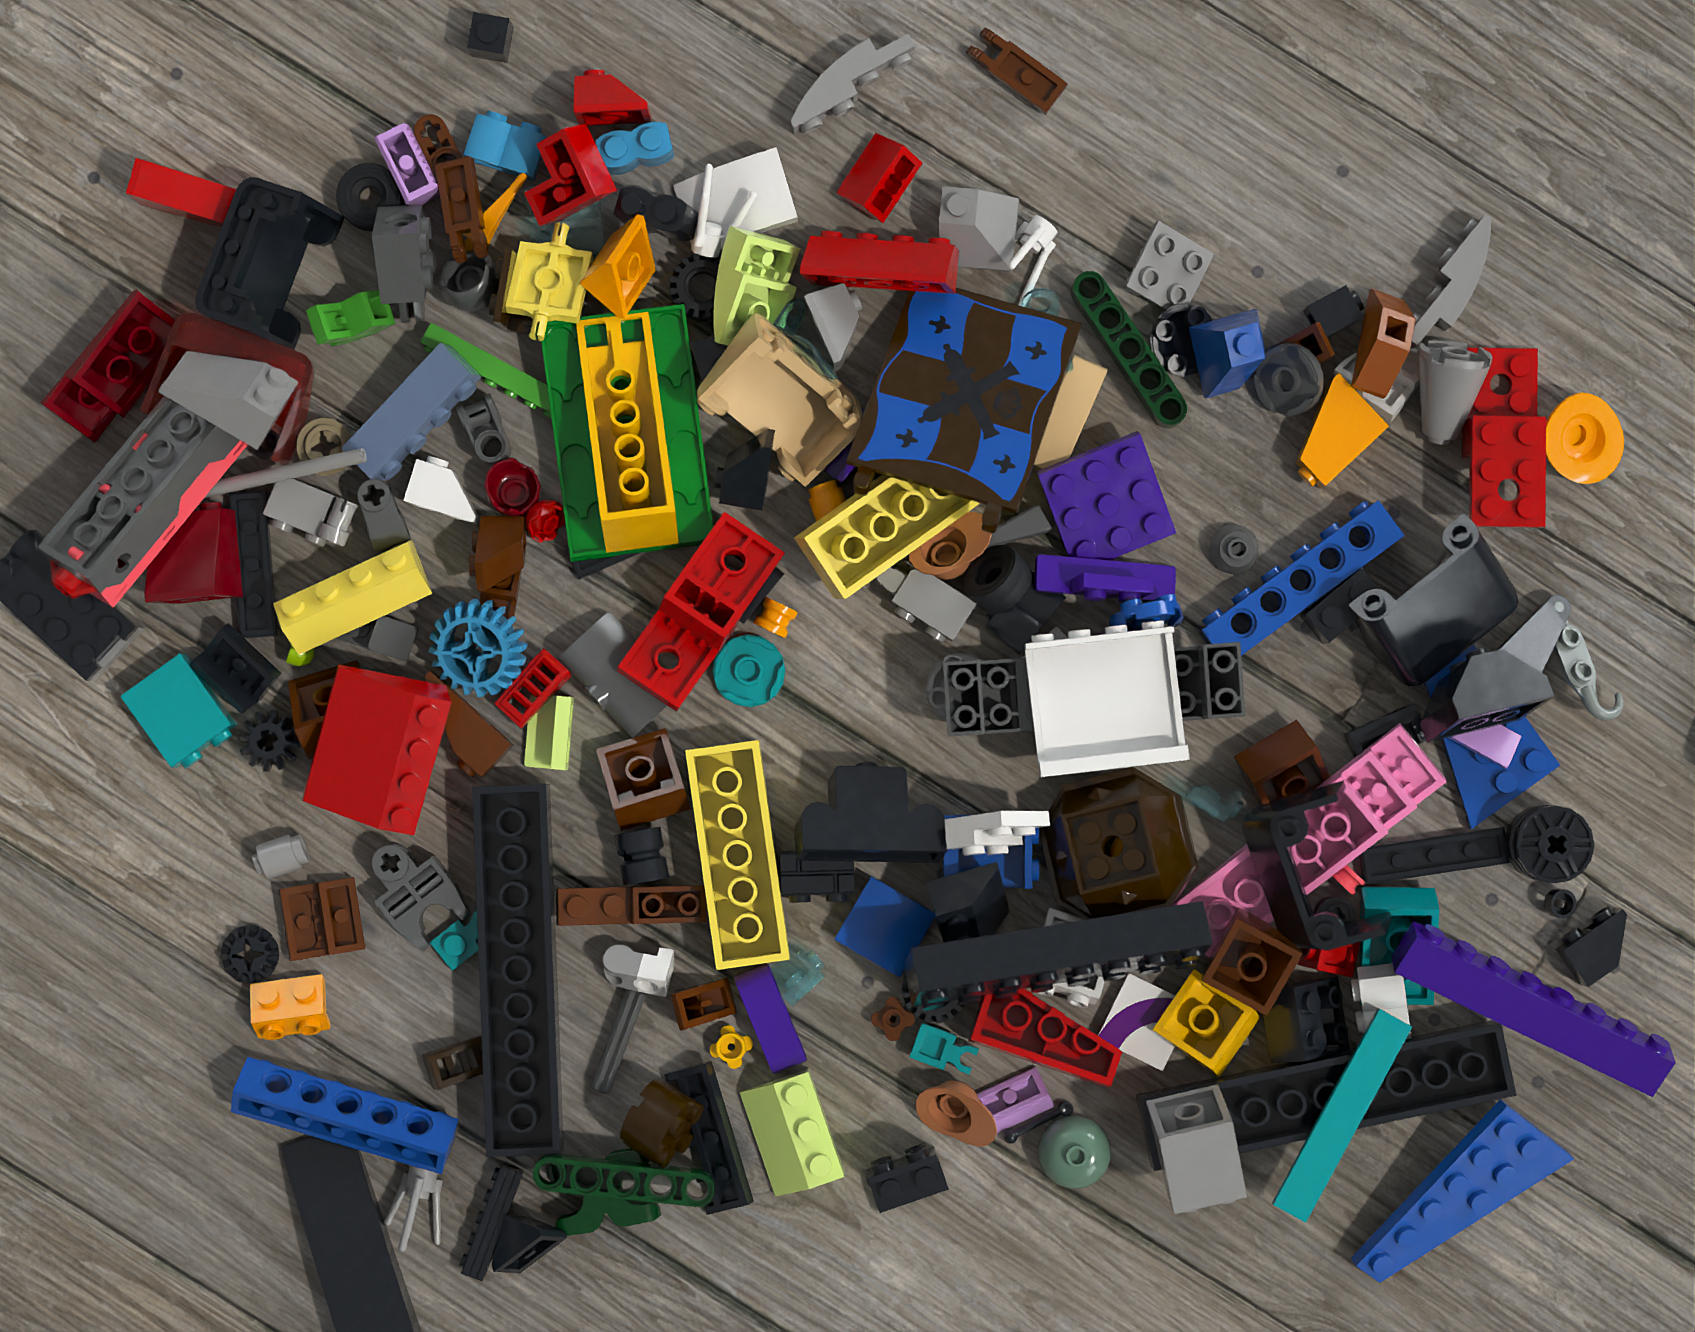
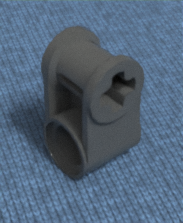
(482, 425)
(383, 522)

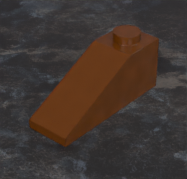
(471, 735)

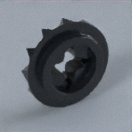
(261, 966)

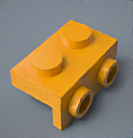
(289, 1007)

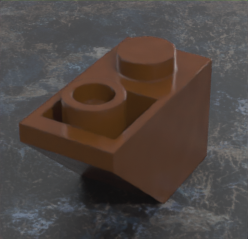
(498, 549)

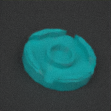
(749, 670)

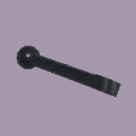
(1064, 1108)

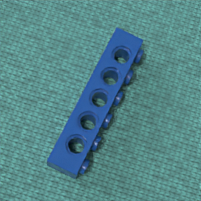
(1380, 534)
(356, 1129)

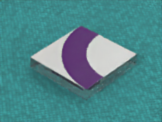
(1132, 1019)

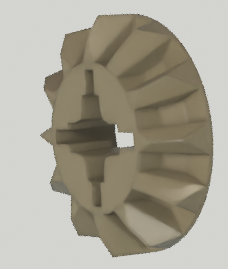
(330, 431)

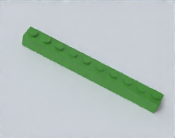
(492, 369)

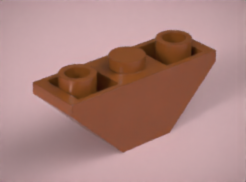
(1382, 343)

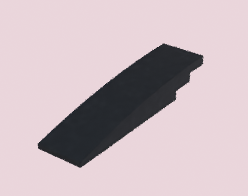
(348, 1238)

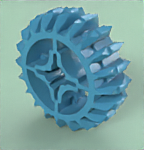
(479, 621)

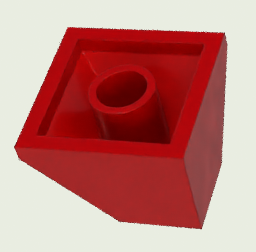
(607, 101)

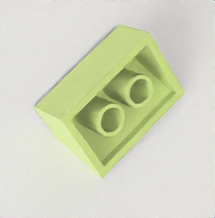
(792, 1133)

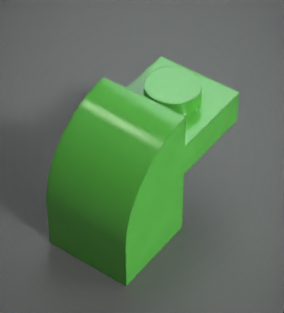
(350, 319)

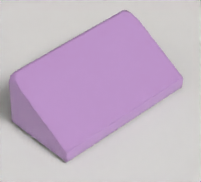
(1492, 743)
(1016, 1099)

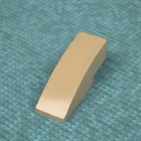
(1070, 411)

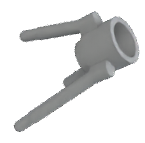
(419, 1185)

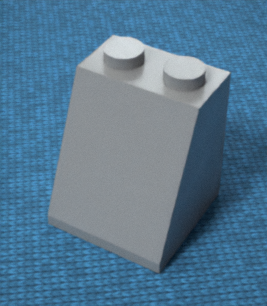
(1197, 1149)

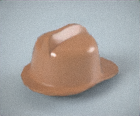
(952, 548)
(957, 1112)

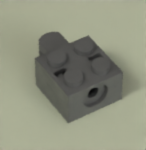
(403, 258)

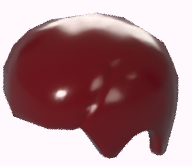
(512, 487)

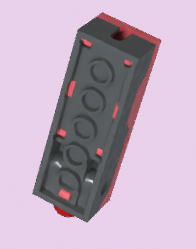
(137, 502)

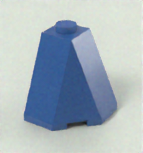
(1227, 351)

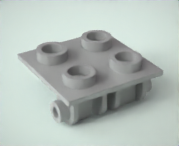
(1168, 268)

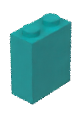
(179, 712)

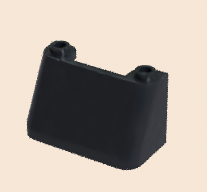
(260, 258)
(1441, 611)

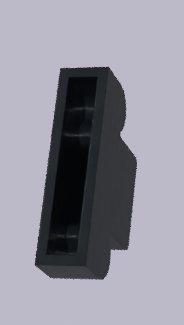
(870, 820)

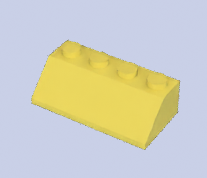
(353, 597)

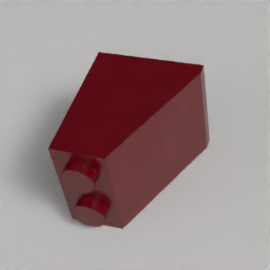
(198, 560)

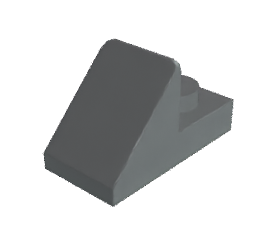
(384, 637)

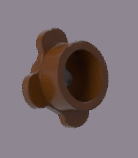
(892, 1029)

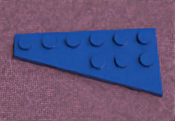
(1485, 785)
(1480, 1174)

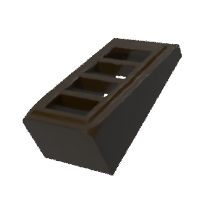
(433, 1071)

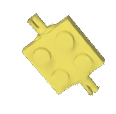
(548, 282)

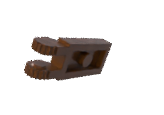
(1019, 72)
(461, 206)

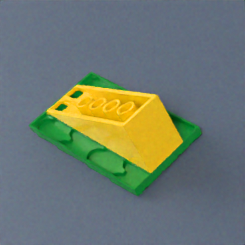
(627, 433)

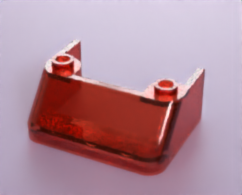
(208, 336)

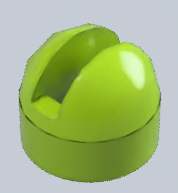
(299, 660)

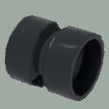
(641, 856)

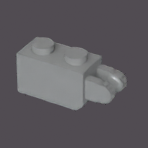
(928, 601)

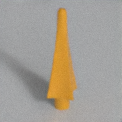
(497, 210)

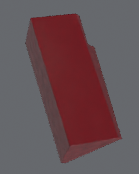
(112, 368)

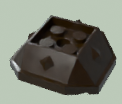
(1155, 837)

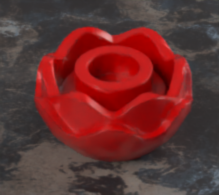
(544, 520)

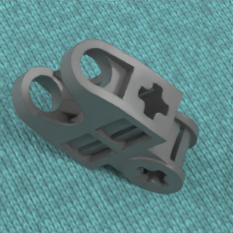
(408, 916)

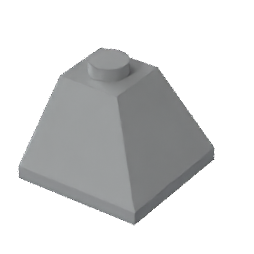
(979, 226)
(834, 319)

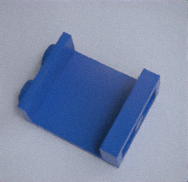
(1015, 867)

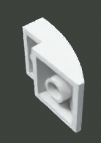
(732, 185)

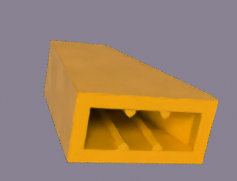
(1337, 433)

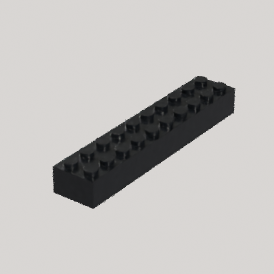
(518, 970)
(1427, 1077)

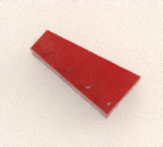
(1044, 1036)

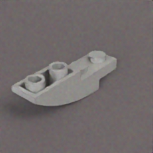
(835, 87)
(1459, 274)

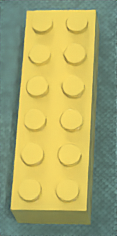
(876, 531)
(737, 855)

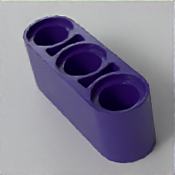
(770, 1018)

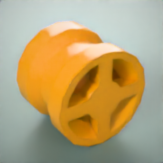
(775, 617)

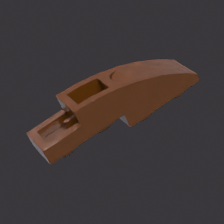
(630, 905)

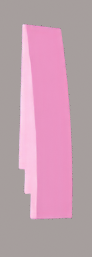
(1379, 792)

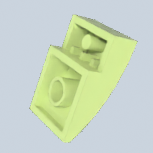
(751, 280)

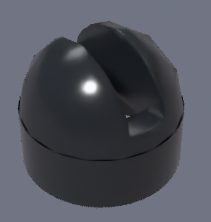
(271, 440)
(1556, 911)

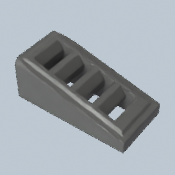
(1023, 526)

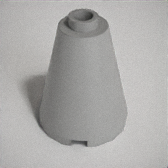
(1448, 386)

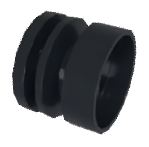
(1529, 843)

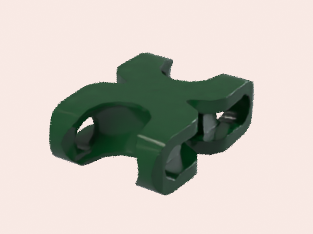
(620, 1211)

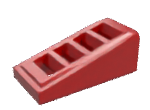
(533, 669)

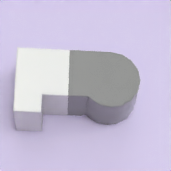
(638, 970)

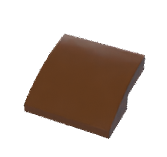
(321, 919)

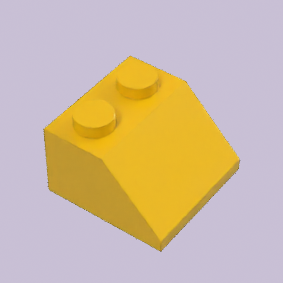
(1206, 1024)

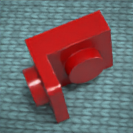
(1336, 961)

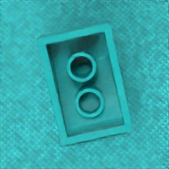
(1405, 907)

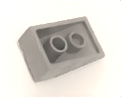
(231, 393)

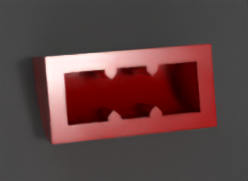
(879, 177)

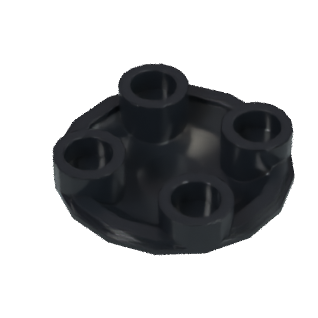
(1172, 340)

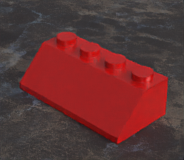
(881, 263)

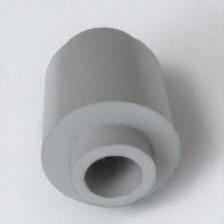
(280, 856)

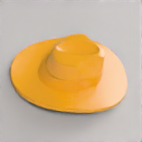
(1584, 439)

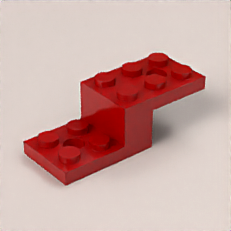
(1507, 444)
(700, 611)

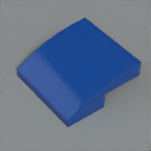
(885, 926)

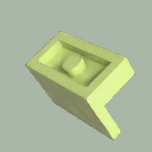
(550, 734)

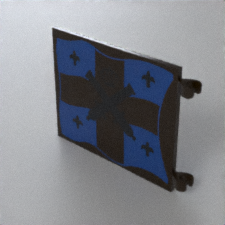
(964, 398)

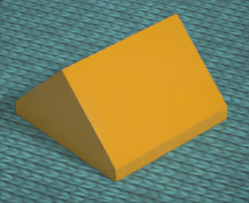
(621, 267)

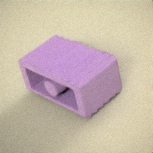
(408, 165)

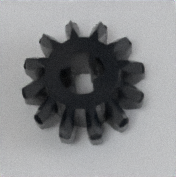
(258, 735)

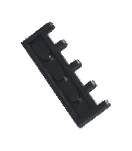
(714, 1138)

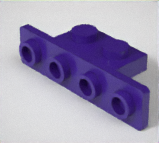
(1103, 578)

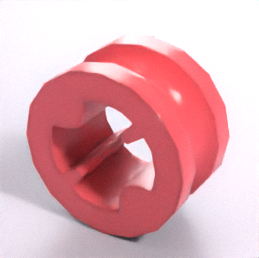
(1348, 879)

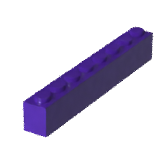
(1533, 1008)

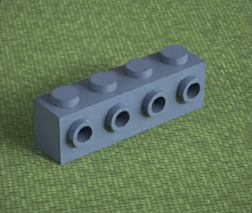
(413, 412)

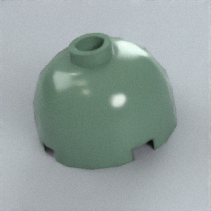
(1074, 1152)

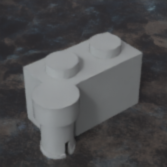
(310, 510)

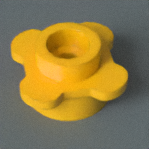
(721, 1050)

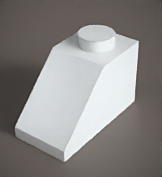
(439, 490)

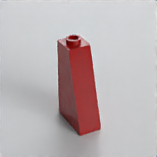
(179, 193)

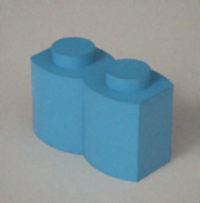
(504, 145)
(644, 146)

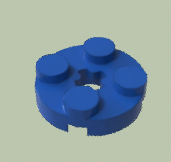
(1135, 613)

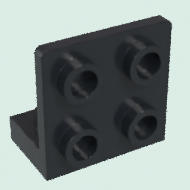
(906, 1178)

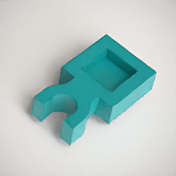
(457, 942)
(937, 1047)

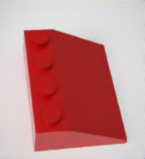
(377, 748)

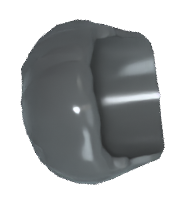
(469, 283)

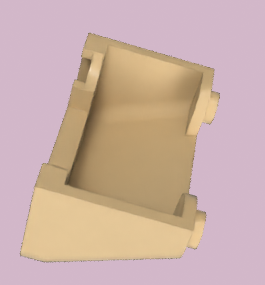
(779, 387)

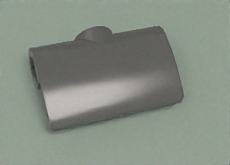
(594, 664)

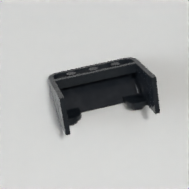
(1269, 834)

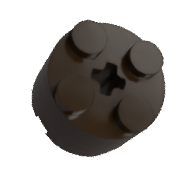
(661, 1123)

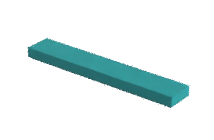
(1341, 1115)

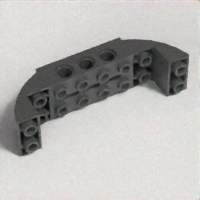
(996, 695)

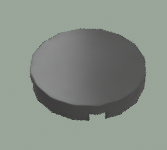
(1289, 379)

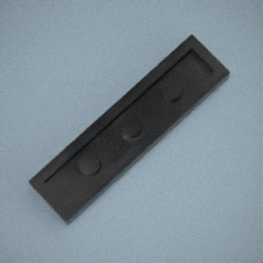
(256, 606)
(1434, 855)

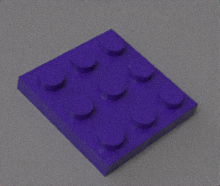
(1107, 500)

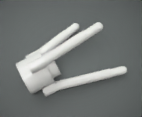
(708, 236)
(1035, 236)

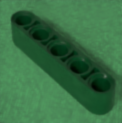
(1127, 331)
(638, 1191)

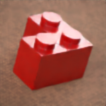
(576, 175)

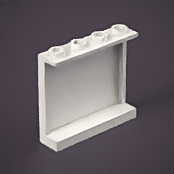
(1105, 699)

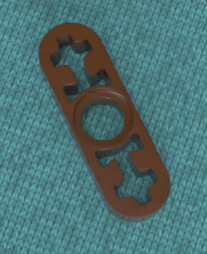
(426, 143)

